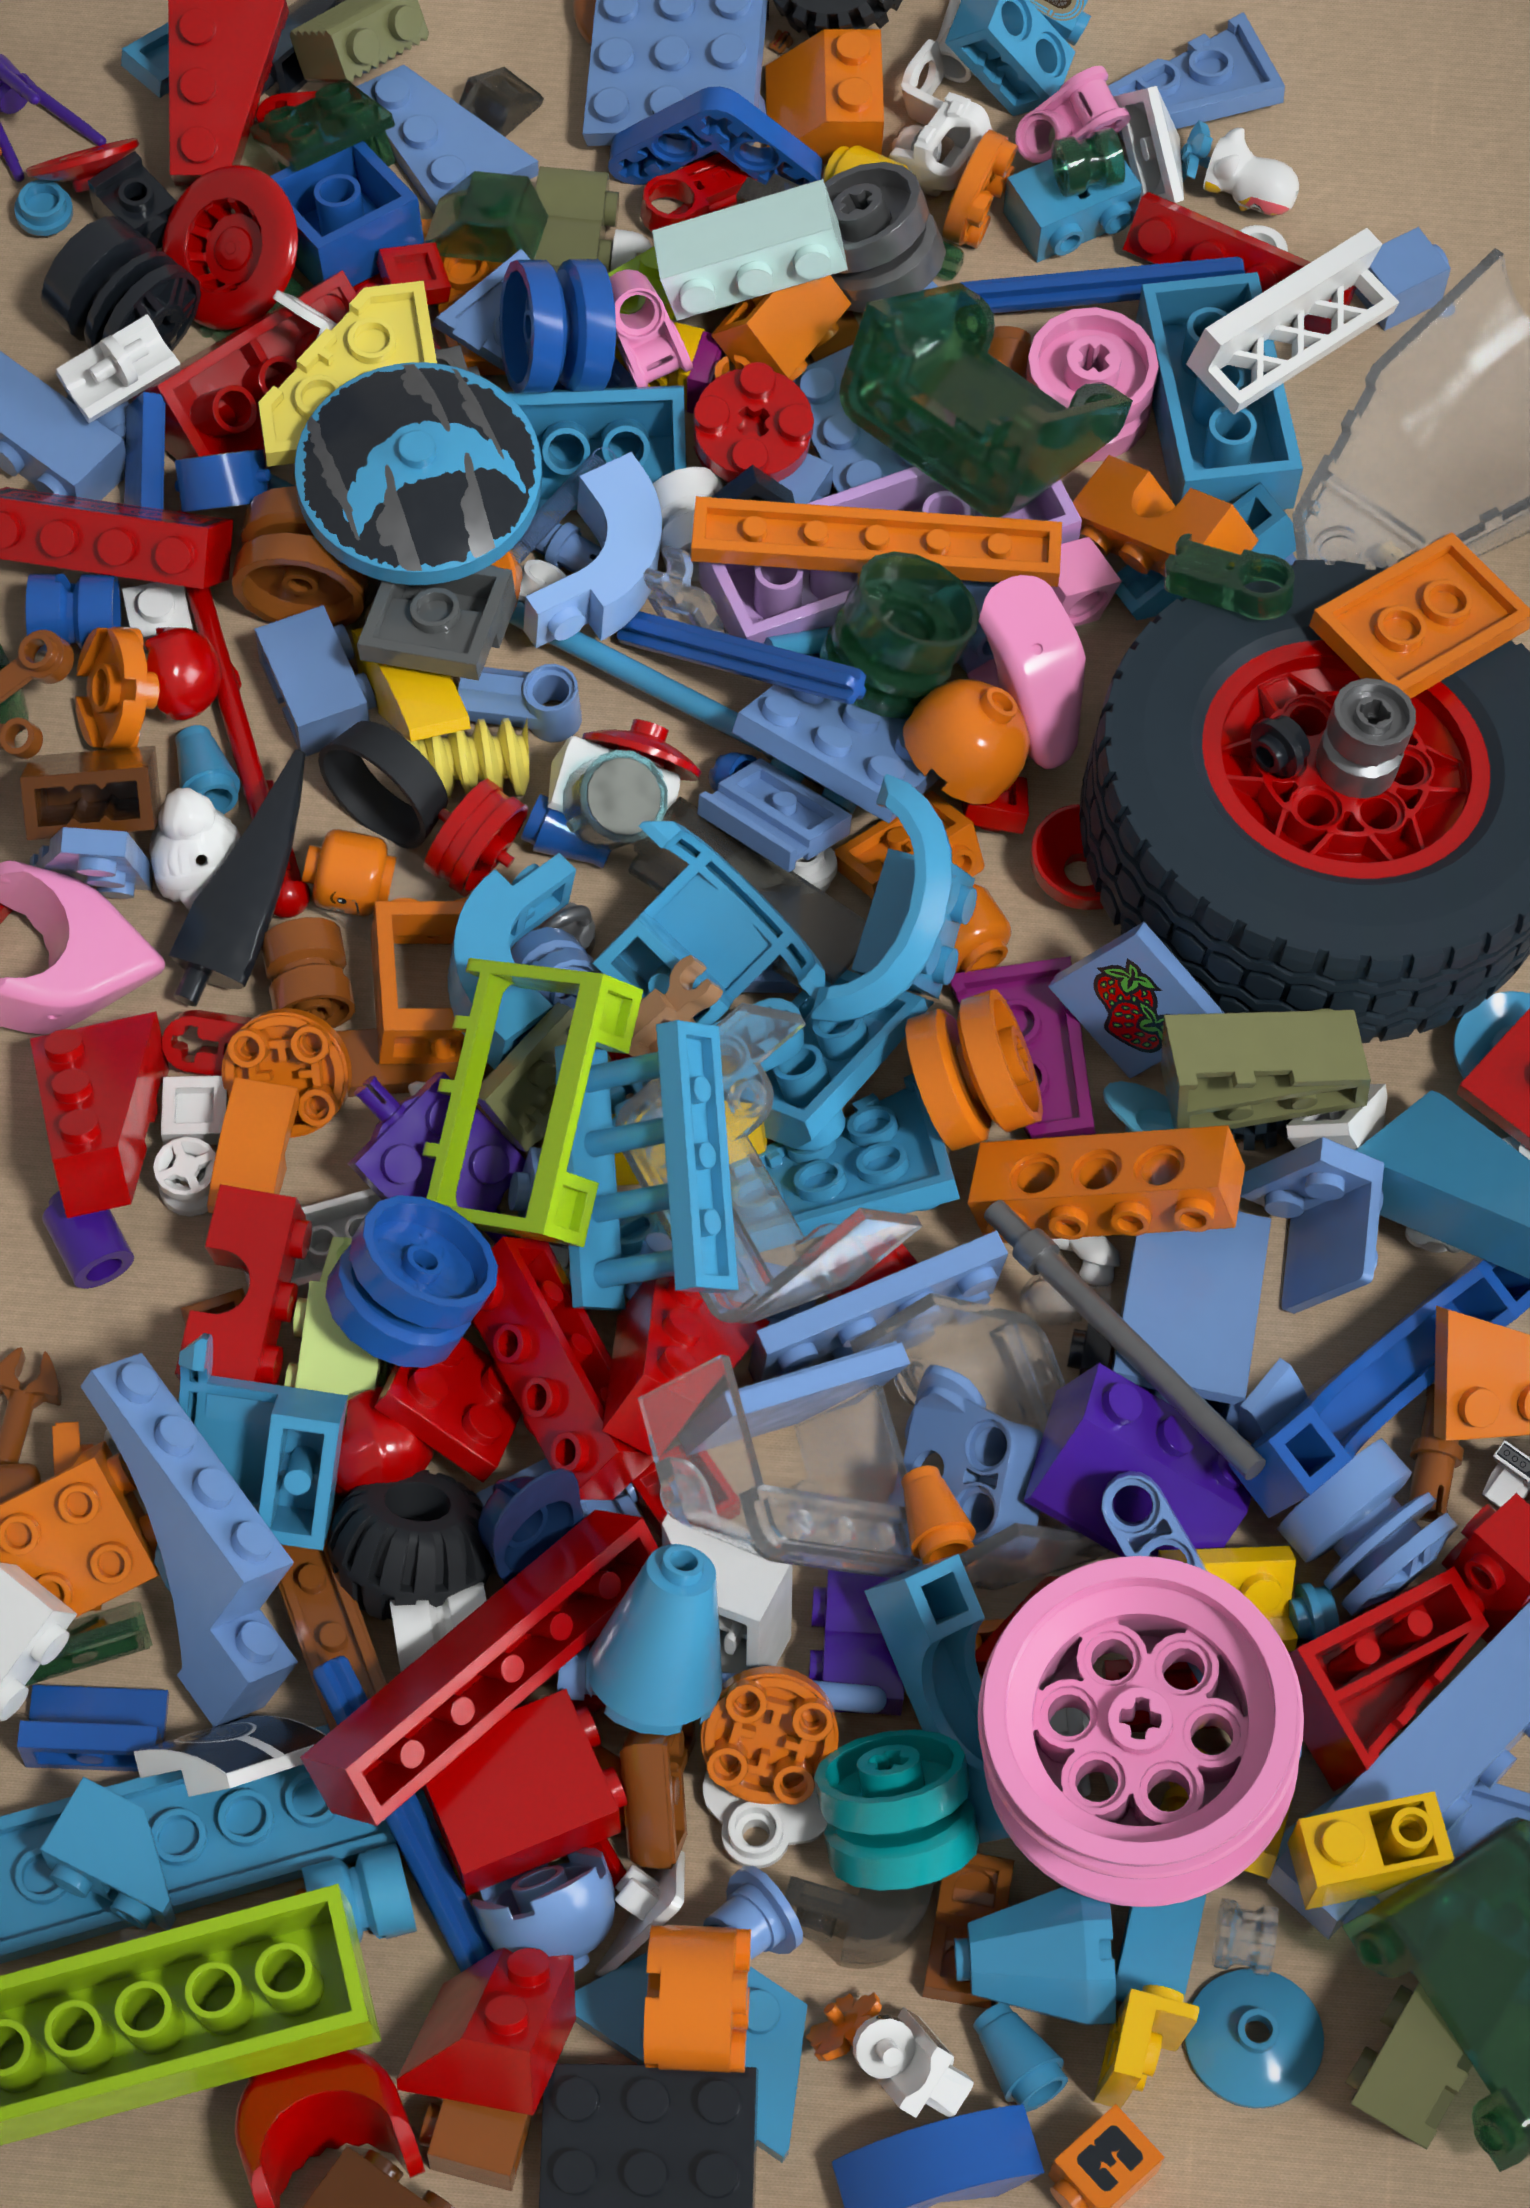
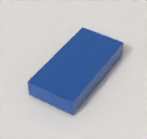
(145, 451)

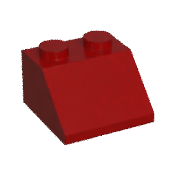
(495, 2032)

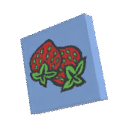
(1126, 993)

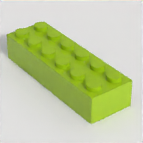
(181, 2012)

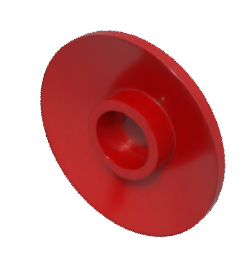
(83, 164)
(649, 741)

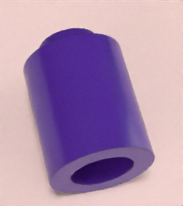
(88, 1244)

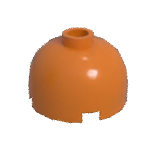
(969, 738)

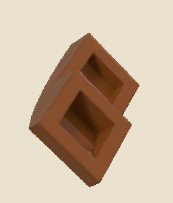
(963, 1897)

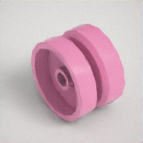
(1091, 348)

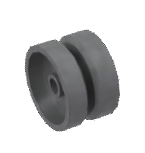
(885, 233)

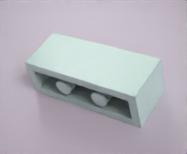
(749, 250)

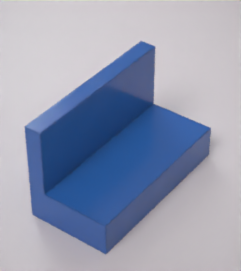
(91, 1727)

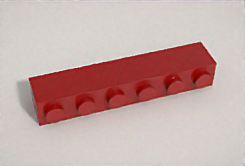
(479, 1669)

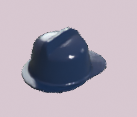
(528, 1518)

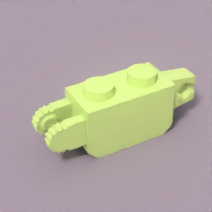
(327, 1355)

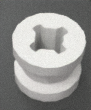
(184, 1161)

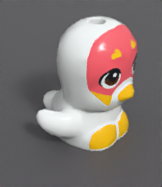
(1252, 180)

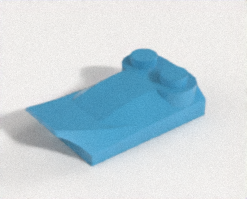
(832, 1068)

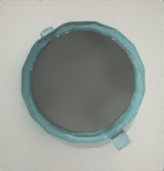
(612, 797)

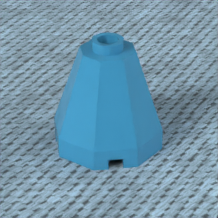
(1044, 1957)

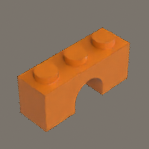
(1137, 520)

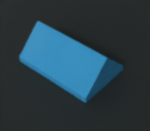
(620, 419)

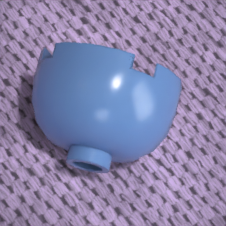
(551, 1908)

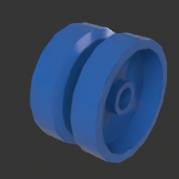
(557, 325)
(411, 1281)

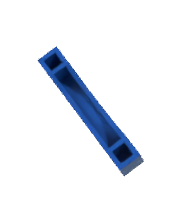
(1373, 1387)

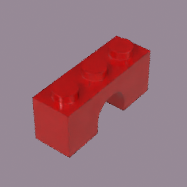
(263, 1238)

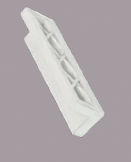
(1287, 304)

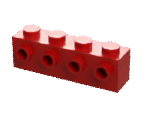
(555, 1367)

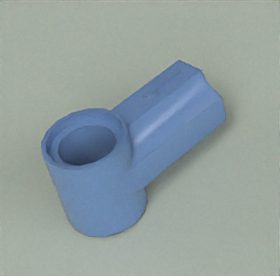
(522, 696)

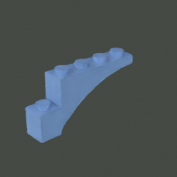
(210, 1538)

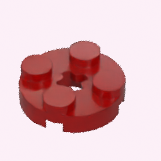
(759, 393)

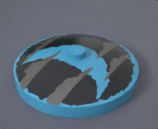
(418, 473)

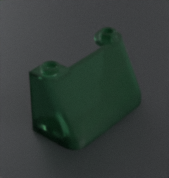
(959, 414)
(1470, 1950)

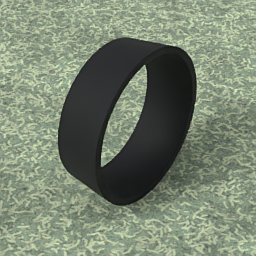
(368, 799)

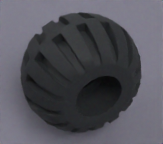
(408, 1542)

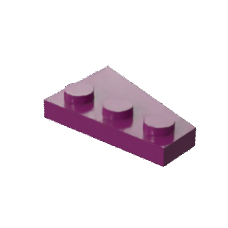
(1051, 1038)

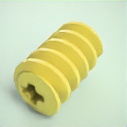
(480, 756)

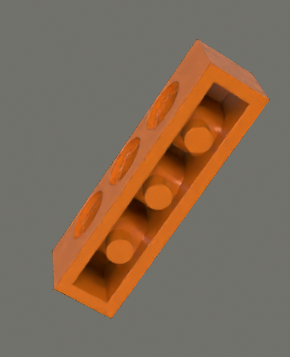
(1113, 1182)

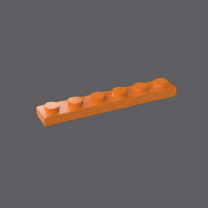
(851, 536)

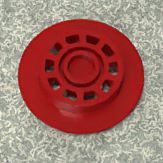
(244, 250)

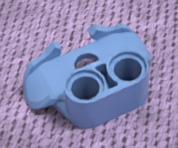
(981, 1452)

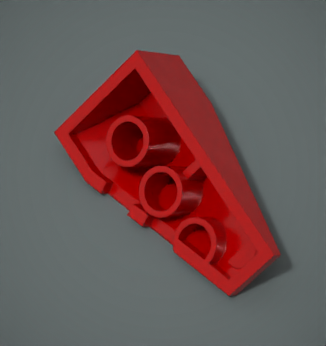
(217, 391)

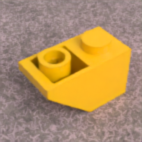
(1368, 1849)

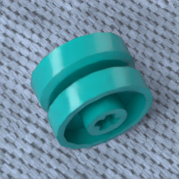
(897, 1809)

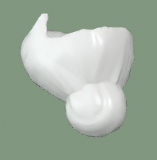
(185, 830)

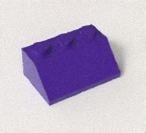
(1113, 1427)

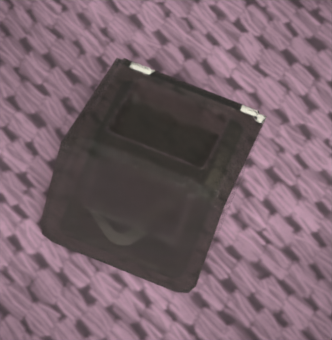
(500, 99)

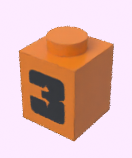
(1104, 2164)

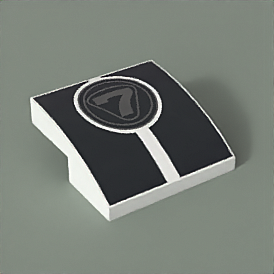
(230, 1753)

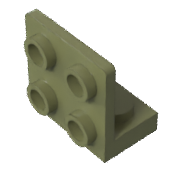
(523, 1085)

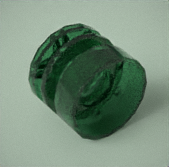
(903, 629)

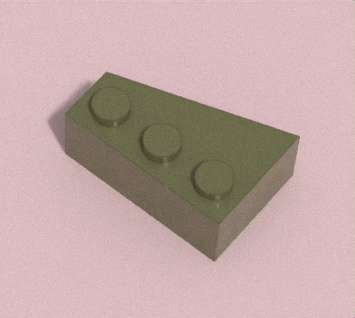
(1262, 1066)
(1413, 2072)

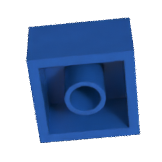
(349, 212)

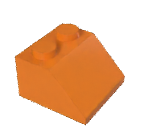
(830, 91)

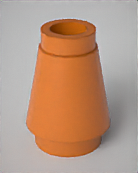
(934, 1516)

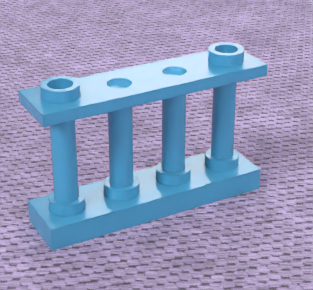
(695, 1163)

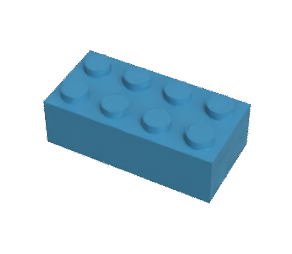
(1197, 433)

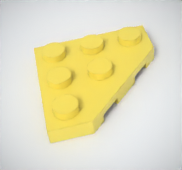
(380, 330)

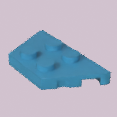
(615, 2013)

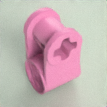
(1075, 110)
(648, 337)

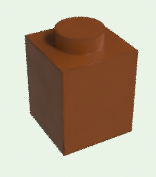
(475, 2142)

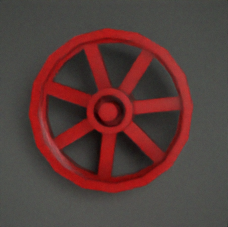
(475, 837)

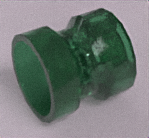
(1088, 162)

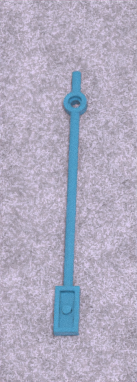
(654, 684)

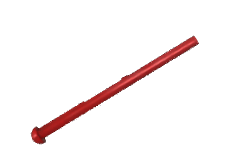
(294, 893)

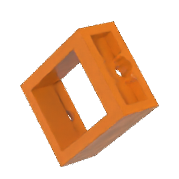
(411, 1033)

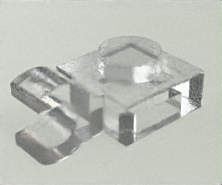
(676, 598)

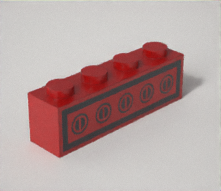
(114, 538)

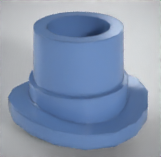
(759, 1905)

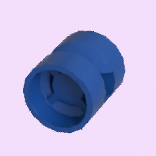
(72, 608)

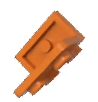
(81, 1532)

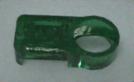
(1220, 578)

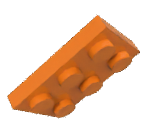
(1422, 617)

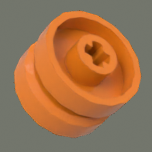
(973, 1070)

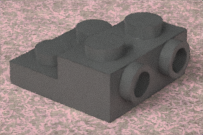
(440, 625)

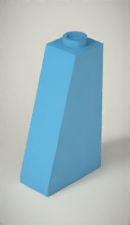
(1455, 1182)

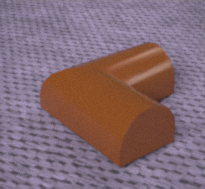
(655, 1795)

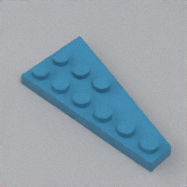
(881, 1162)

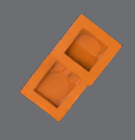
(254, 1137)

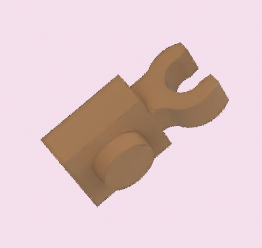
(677, 1003)

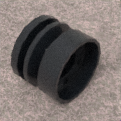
(115, 277)

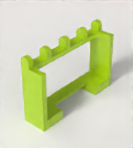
(601, 1018)

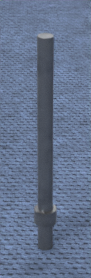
(1041, 1256)

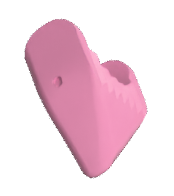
(1036, 663)
(89, 945)

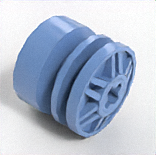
(1368, 1528)

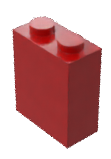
(525, 1794)

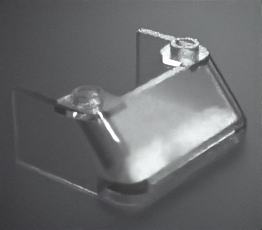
(773, 1257)
(1018, 1378)
(836, 1520)

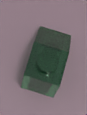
(488, 218)

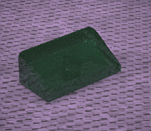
(99, 1640)

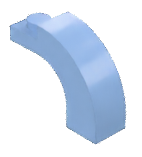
(627, 522)

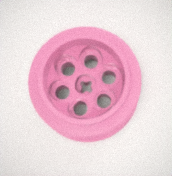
(1155, 1617)

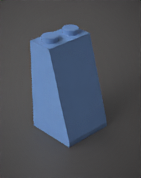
(1199, 1307)

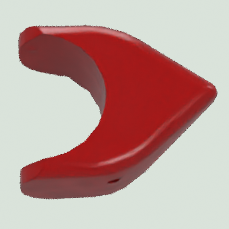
(318, 2107)

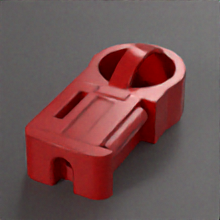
(700, 186)

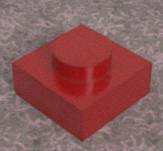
(415, 264)
(1004, 814)

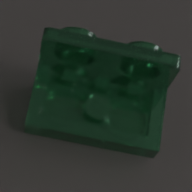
(324, 126)

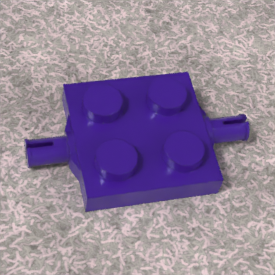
(394, 1159)

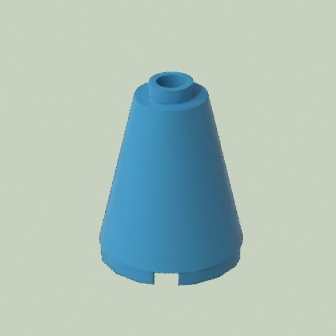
(661, 1646)

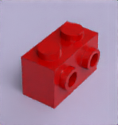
(1496, 1562)

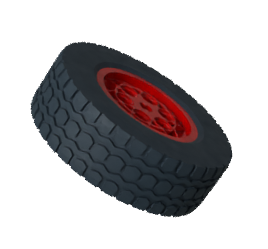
(1280, 882)

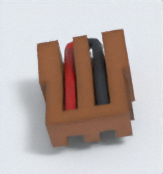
(781, 42)

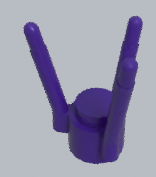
(15, 92)

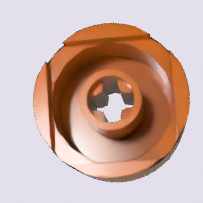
(697, 1998)

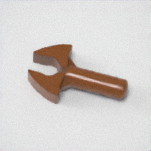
(22, 1402)

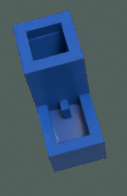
(942, 2162)

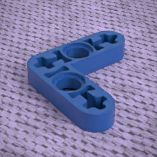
(712, 121)

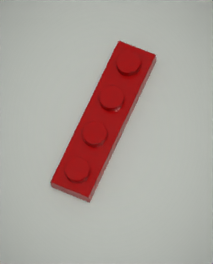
(1173, 234)

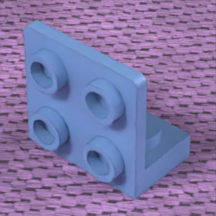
(1333, 1217)

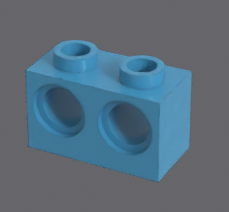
(1011, 51)

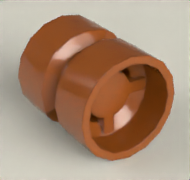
(306, 969)

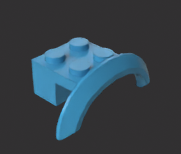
(714, 918)
(910, 919)
(273, 1443)

